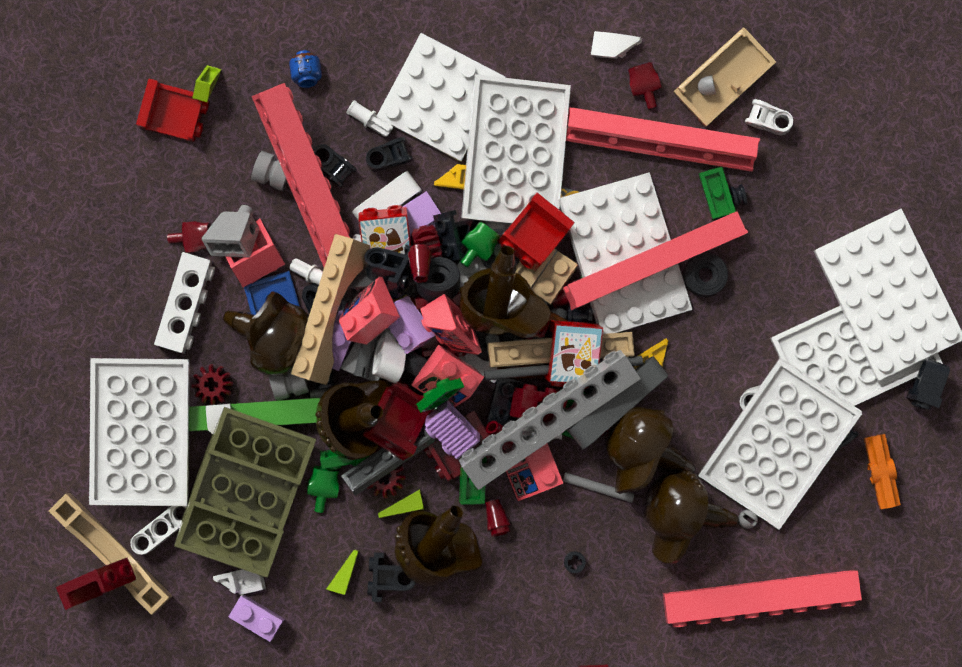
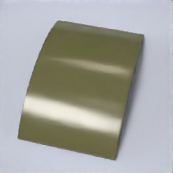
(244, 492)

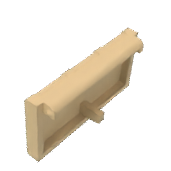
(733, 71)

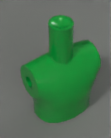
(480, 243)
(323, 485)

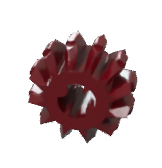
(428, 236)
(217, 378)
(393, 482)

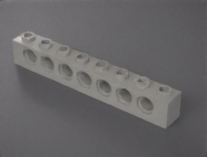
(563, 418)

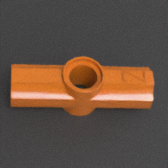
(882, 471)

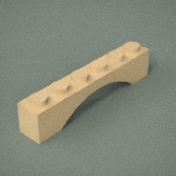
(342, 266)
(108, 549)

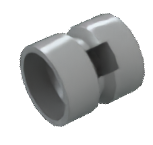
(268, 169)
(285, 385)

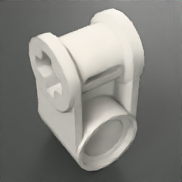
(767, 117)

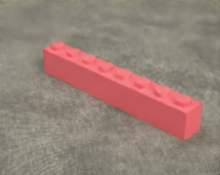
(301, 167)
(762, 596)

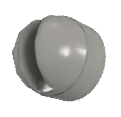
(706, 86)
(744, 523)

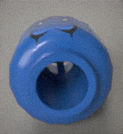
(305, 69)

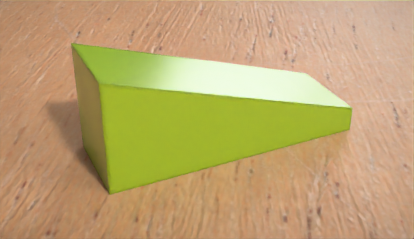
(205, 83)
(408, 504)
(342, 578)

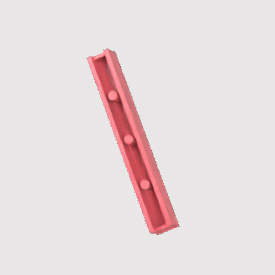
(661, 139)
(654, 260)

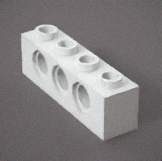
(187, 266)

